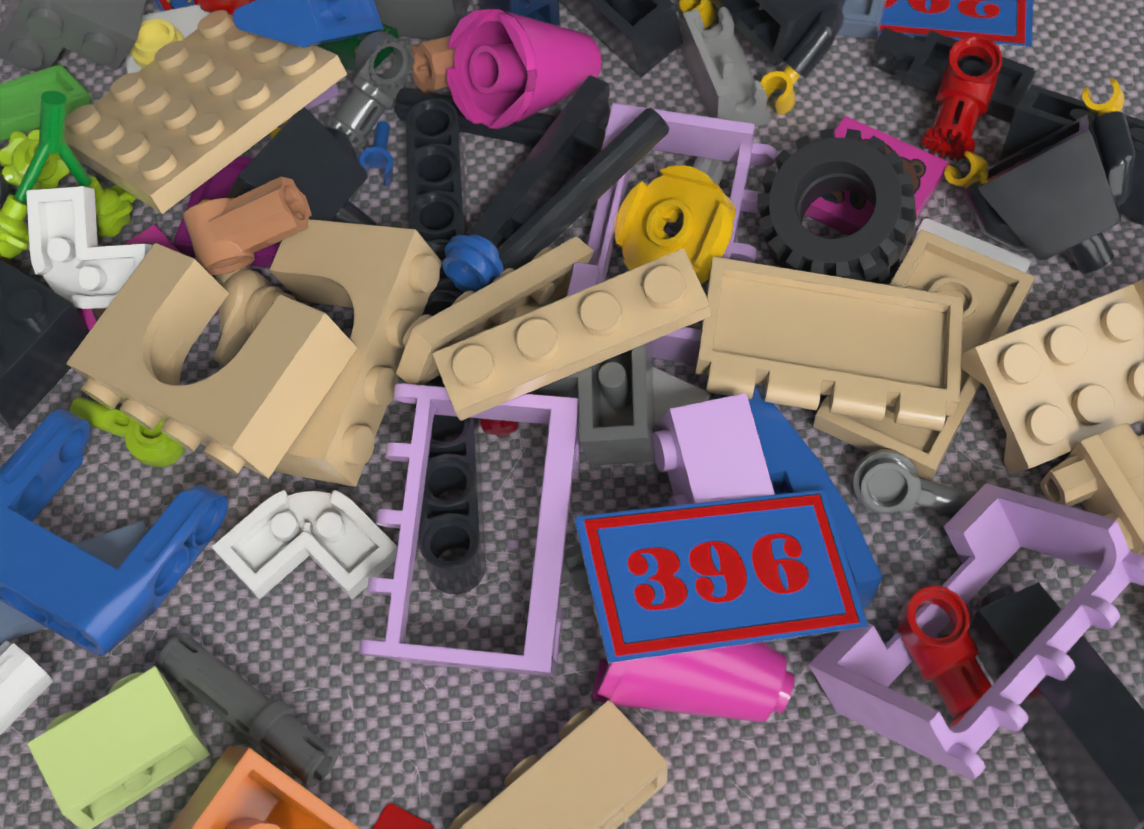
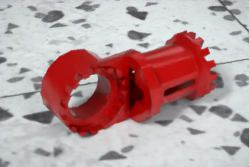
(971, 90)
(948, 660)

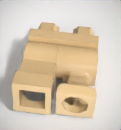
(1106, 478)

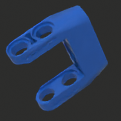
(67, 585)

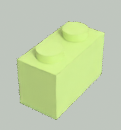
(117, 748)

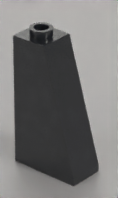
(1081, 726)

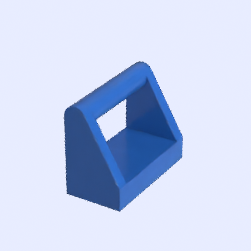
(308, 21)

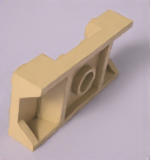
(1065, 376)

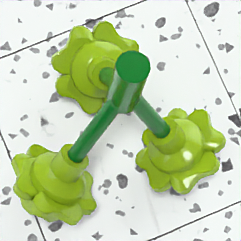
(37, 164)

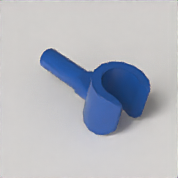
(378, 155)

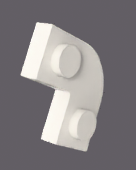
(68, 251)
(303, 525)

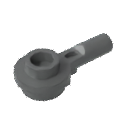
(890, 483)

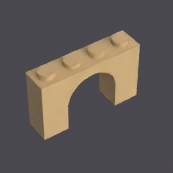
(388, 284)
(240, 413)

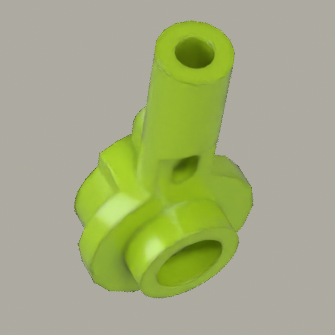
(145, 445)

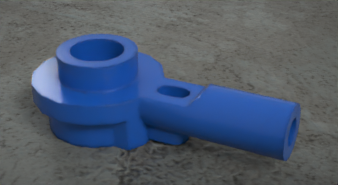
(471, 262)

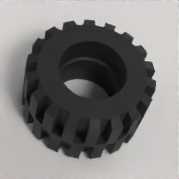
(831, 167)

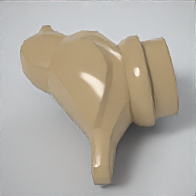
(243, 309)

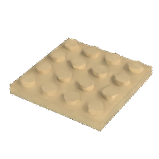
(196, 109)

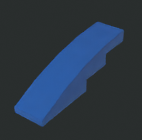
(797, 469)

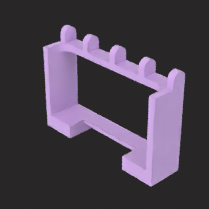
(687, 136)
(985, 535)
(545, 612)

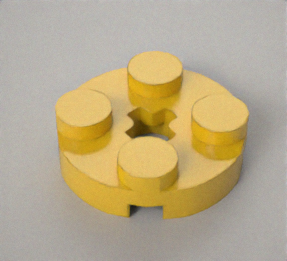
(681, 190)

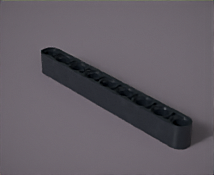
(438, 213)

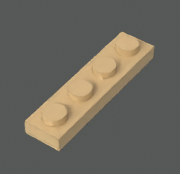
(508, 297)
(572, 334)

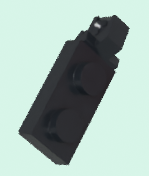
(923, 60)

